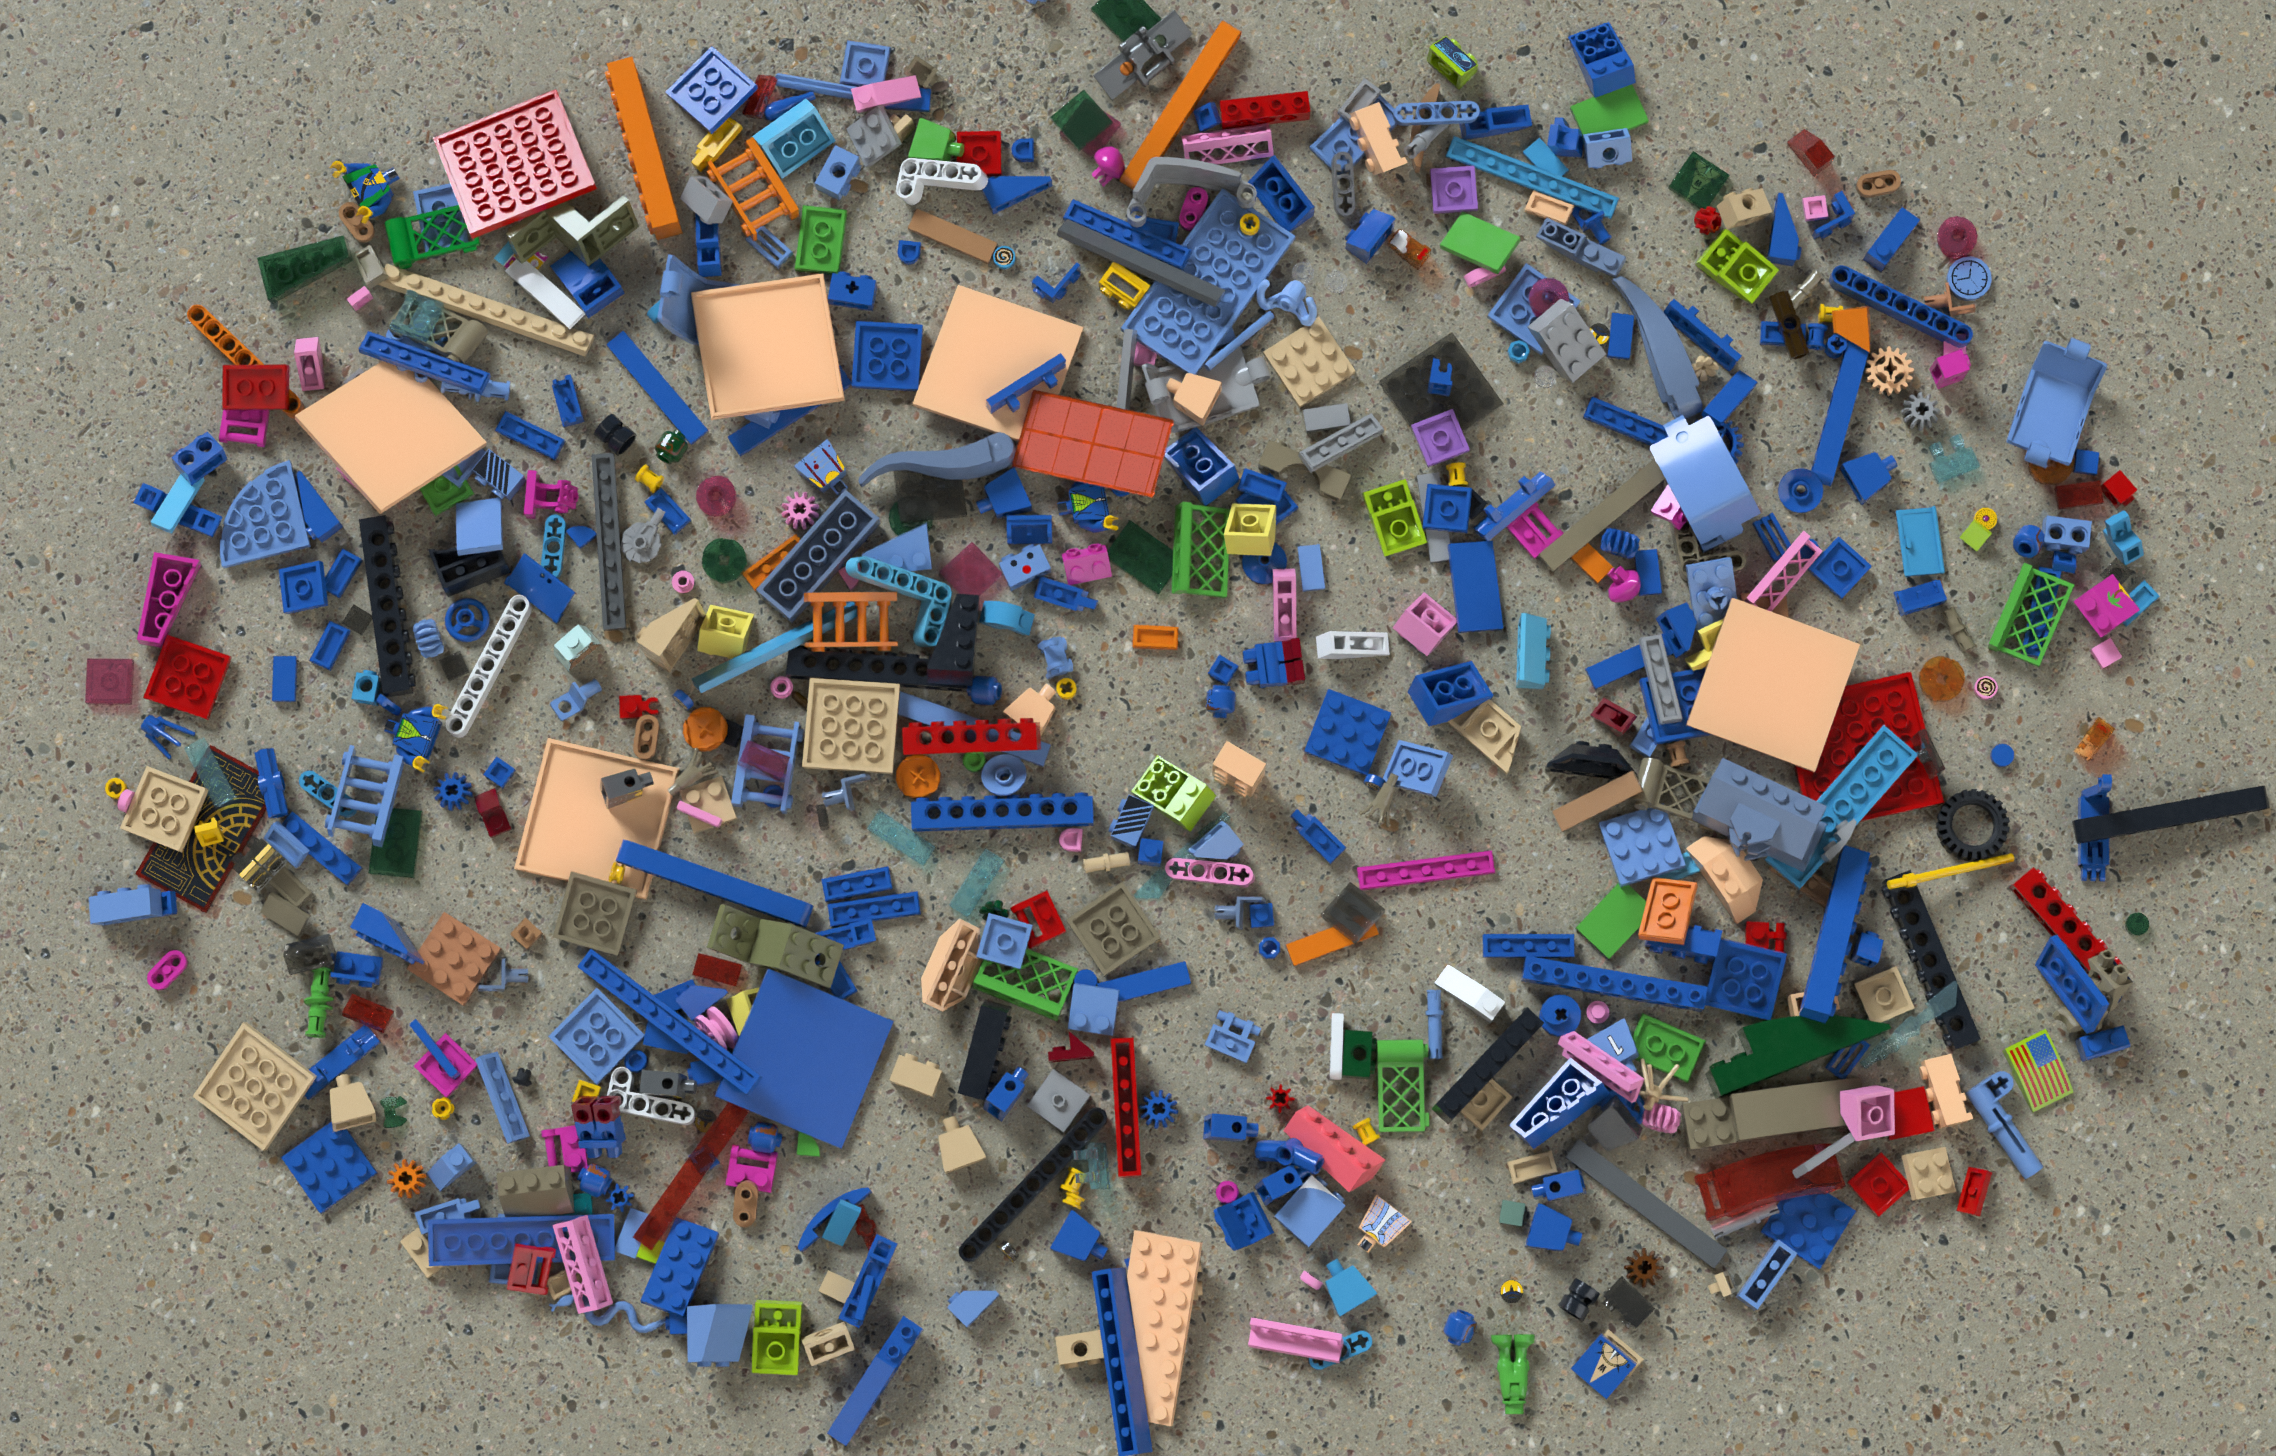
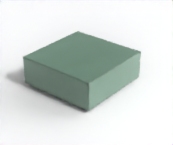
(1512, 1213)

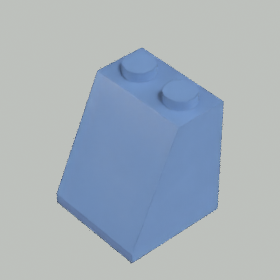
(716, 1333)

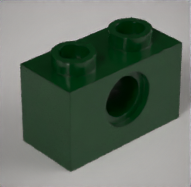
(1358, 1040)

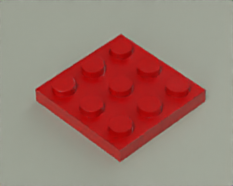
(187, 677)

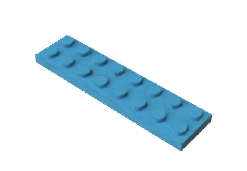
(1854, 794)

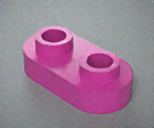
(1193, 208)
(167, 969)

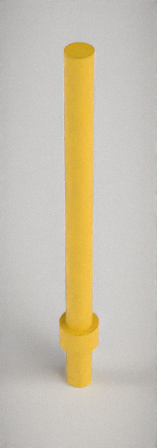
(1912, 879)

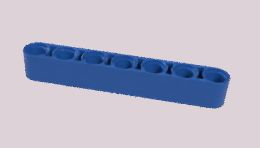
(1889, 308)
(1839, 412)

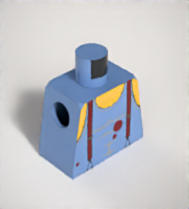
(823, 469)

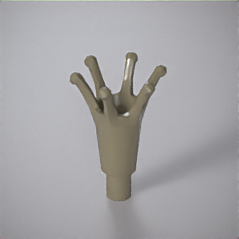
(692, 773)
(1383, 800)

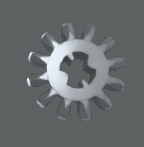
(1913, 416)

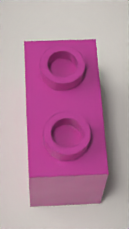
(1950, 368)

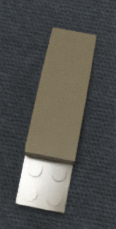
(1764, 1114)

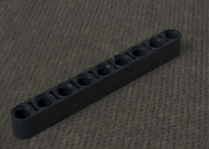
(2170, 814)
(1022, 1190)

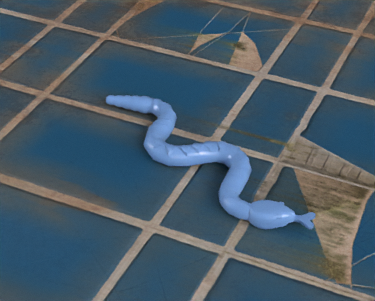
(567, 1300)

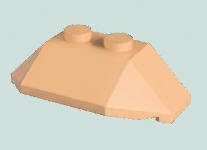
(1730, 877)
(952, 966)

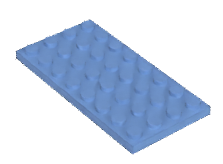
(1188, 329)

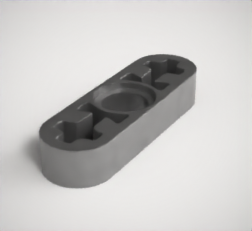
(1337, 168)

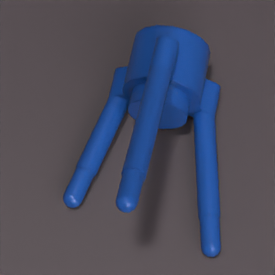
(154, 728)

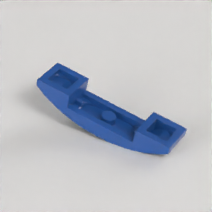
(194, 517)
(851, 935)
(809, 1235)
(874, 1265)

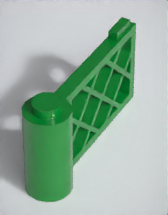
(405, 247)

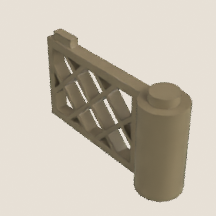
(463, 340)
(1652, 779)

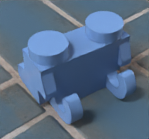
(1055, 656)

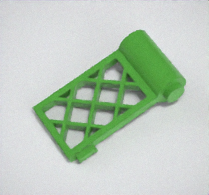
(1401, 1054)

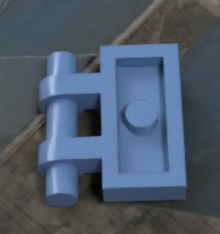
(1230, 1043)

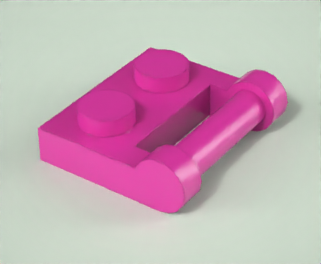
(245, 419)
(1529, 535)
(572, 1154)
(760, 1176)

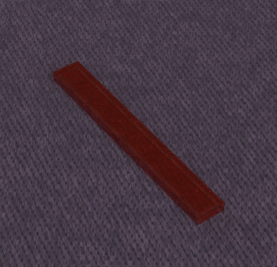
(690, 1175)

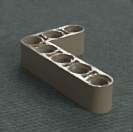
(1689, 538)

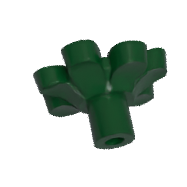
(993, 908)

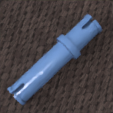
(1434, 1024)

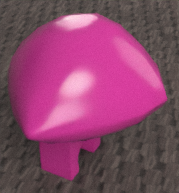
(1110, 164)
(1625, 584)

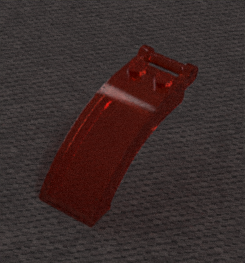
(1768, 1180)

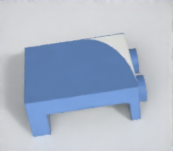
(1310, 1210)

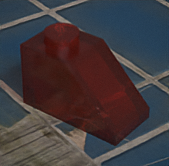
(1811, 151)

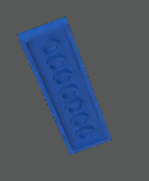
(493, 1239)

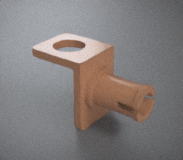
(1944, 300)

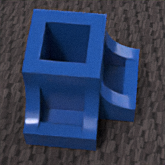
(1565, 140)

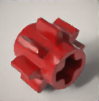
(1707, 220)
(1280, 1105)

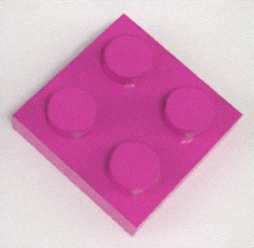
(437, 1076)

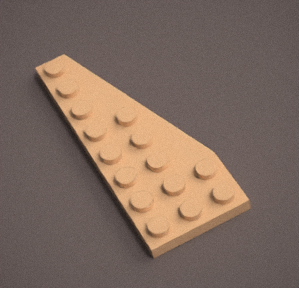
(1161, 1296)

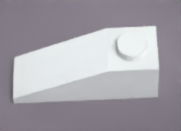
(1351, 644)
(1470, 993)

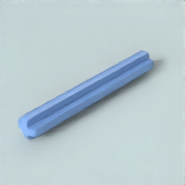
(816, 86)

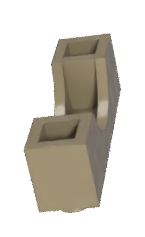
(1279, 458)

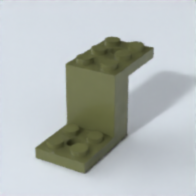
(583, 238)
(775, 946)

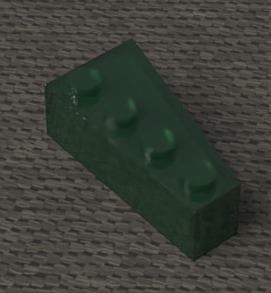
(298, 267)

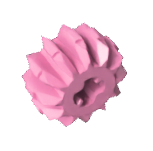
(799, 518)
(1662, 1118)

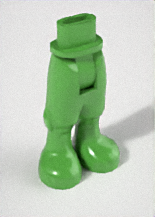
(1513, 1375)

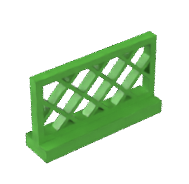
(1184, 543)
(2011, 610)
(1023, 998)

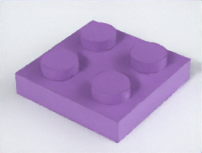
(1453, 189)
(1440, 438)

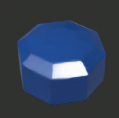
(1269, 948)

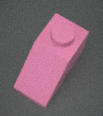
(309, 363)

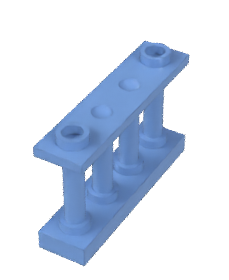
(740, 793)
(381, 810)

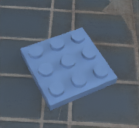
(1513, 308)
(1641, 845)
(596, 1036)

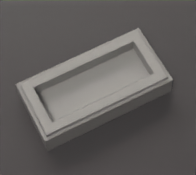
(1362, 97)
(1326, 417)

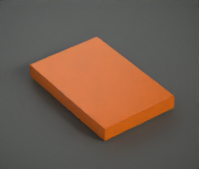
(1668, 910)

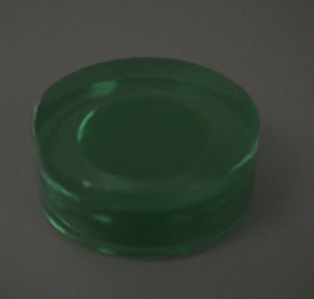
(2137, 924)

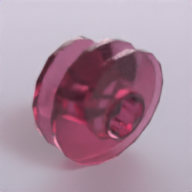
(1957, 247)
(1546, 287)
(724, 503)

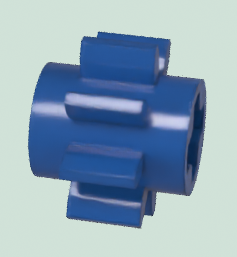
(619, 1191)

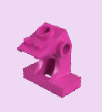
(537, 494)

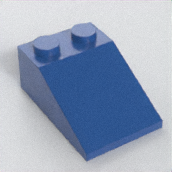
(1201, 466)
(1448, 692)

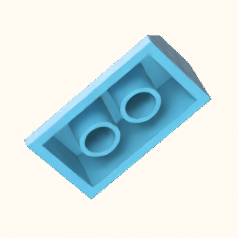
(794, 138)
(1532, 652)

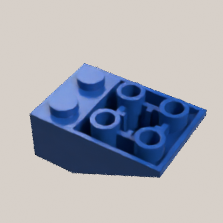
(1602, 59)
(589, 286)
(385, 933)

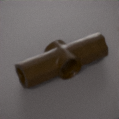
(1793, 338)

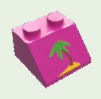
(2106, 605)

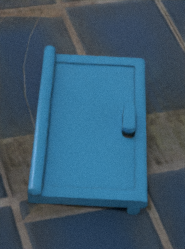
(1922, 540)

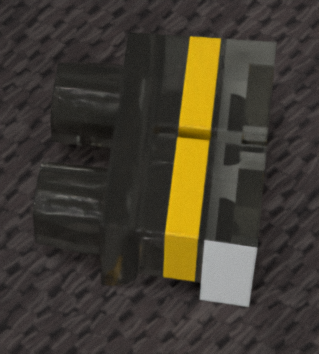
(248, 865)

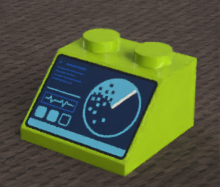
(1452, 61)

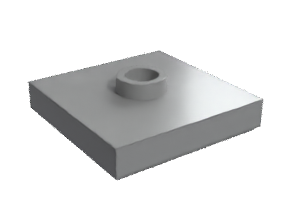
(1058, 1100)

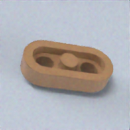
(1877, 183)
(354, 224)
(646, 738)
(746, 1204)

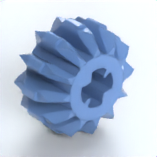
(428, 638)

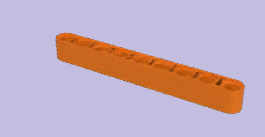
(1183, 101)

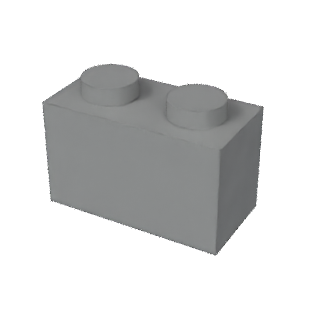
(706, 200)

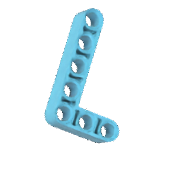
(908, 587)

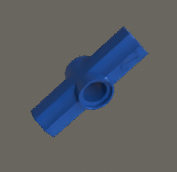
(271, 783)

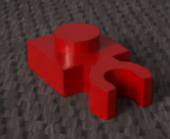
(633, 706)

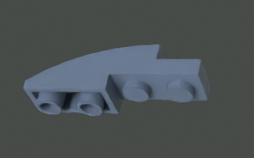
(1579, 249)

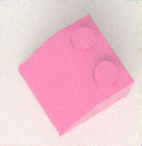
(1425, 624)
(1868, 1111)

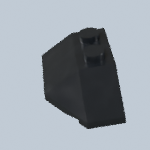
(1590, 761)

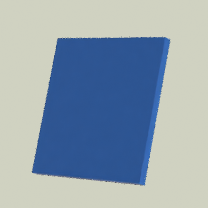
(811, 1057)

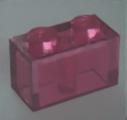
(763, 760)

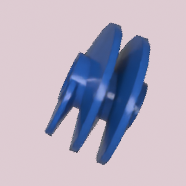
(1548, 1015)

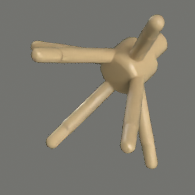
(1653, 1092)

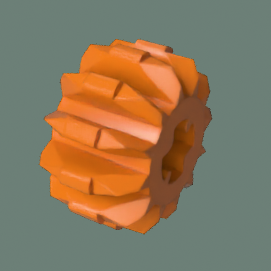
(400, 1173)

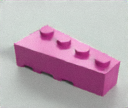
(166, 591)

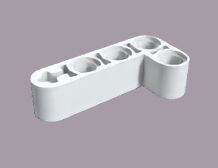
(941, 179)
(652, 1102)

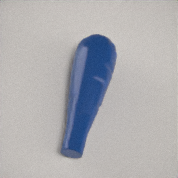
(780, 107)

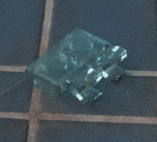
(1952, 465)
(1098, 1166)

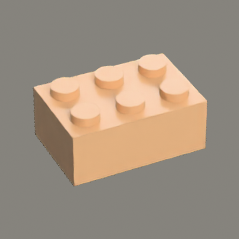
(1238, 770)

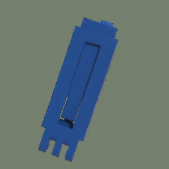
(2090, 804)

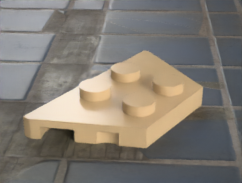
(1490, 732)

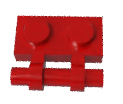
(1758, 935)

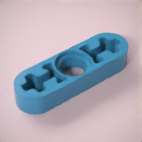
(561, 531)
(318, 779)
(1359, 1349)

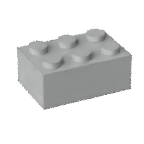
(1566, 340)

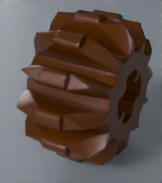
(1648, 1274)

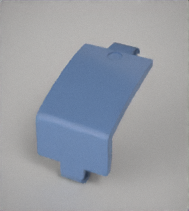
(676, 303)
(2055, 402)
(1704, 479)

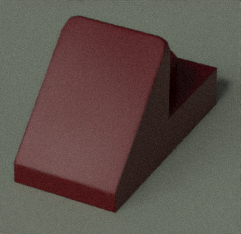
(1613, 717)
(492, 813)
(1077, 1051)

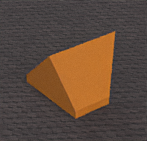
(1853, 325)

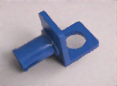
(1593, 223)

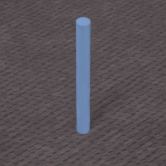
(1239, 340)

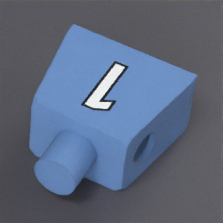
(1618, 1043)

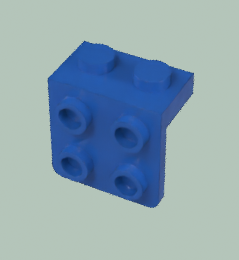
(1243, 1222)

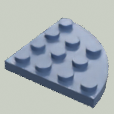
(264, 519)

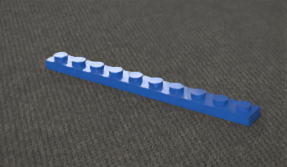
(670, 1022)

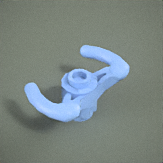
(1289, 300)

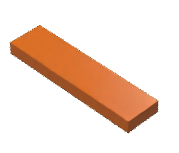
(1322, 944)

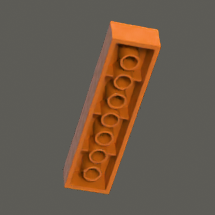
(644, 149)

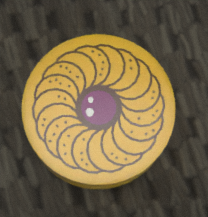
(1986, 517)

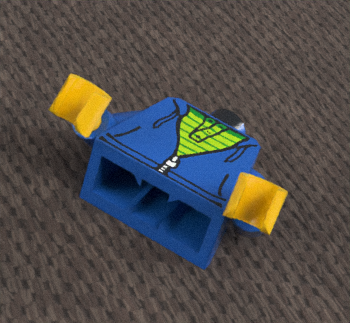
(1088, 507)
(416, 734)

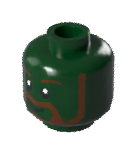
(671, 447)

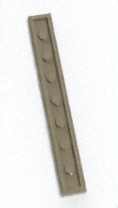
(1602, 516)

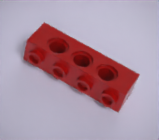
(1265, 109)

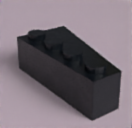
(956, 647)
(984, 1050)

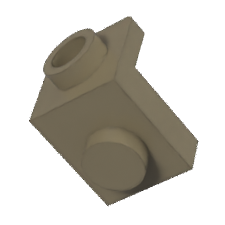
(924, 72)

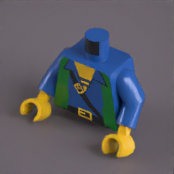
(367, 186)

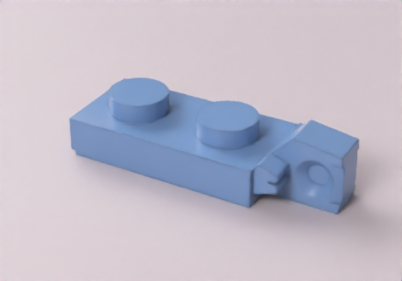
(449, 1210)

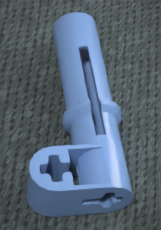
(2001, 1124)

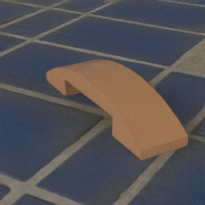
(1431, 96)

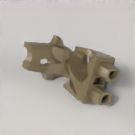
(2112, 984)

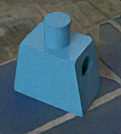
(1347, 1287)

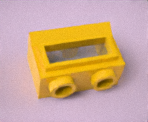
(1123, 286)

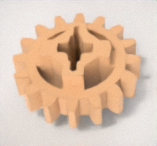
(1879, 371)

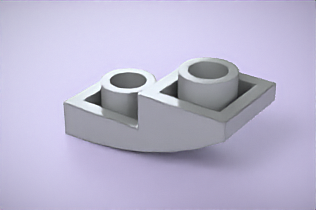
(1843, 833)

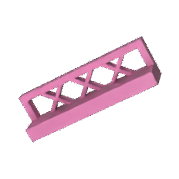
(1229, 137)
(1772, 575)
(1602, 1065)
(586, 1264)
(1295, 1340)

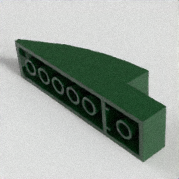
(1786, 1044)

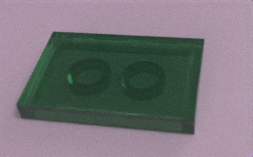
(1125, 16)
(1142, 557)
(400, 845)

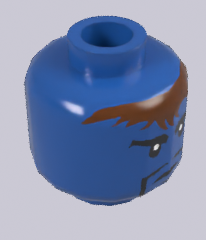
(1220, 701)

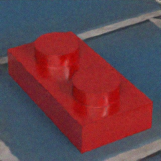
(1974, 1191)

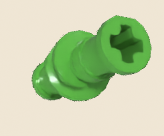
(318, 1002)

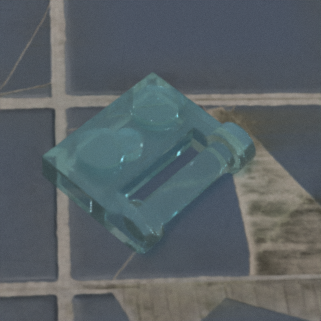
(423, 318)

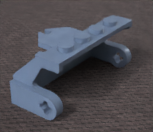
(1761, 816)

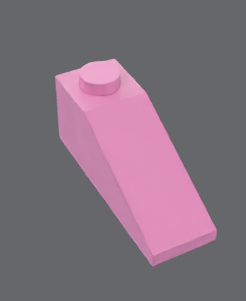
(885, 93)
(1284, 604)

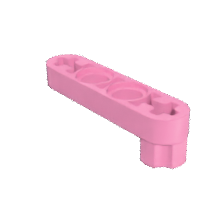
(1208, 876)

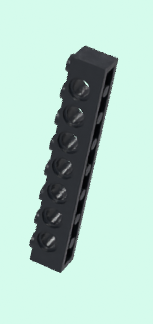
(370, 530)
(910, 679)
(1968, 1032)

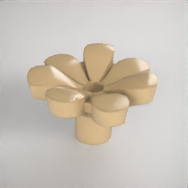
(1705, 367)

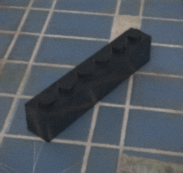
(1487, 1065)

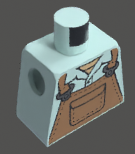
(575, 646)

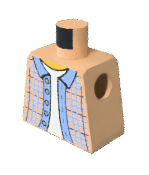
(1381, 1224)

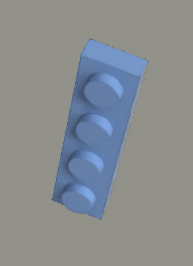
(502, 1097)

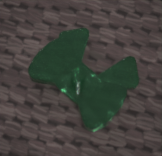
(389, 1105)

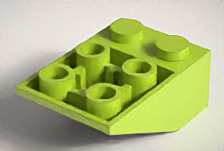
(1174, 793)

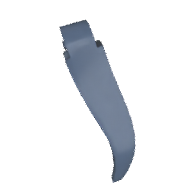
(1665, 352)
(960, 463)

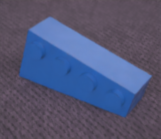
(1558, 1104)

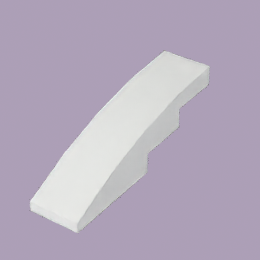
(545, 293)

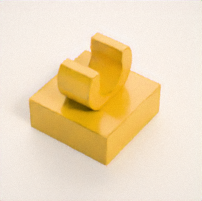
(209, 833)

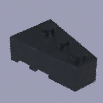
(467, 571)

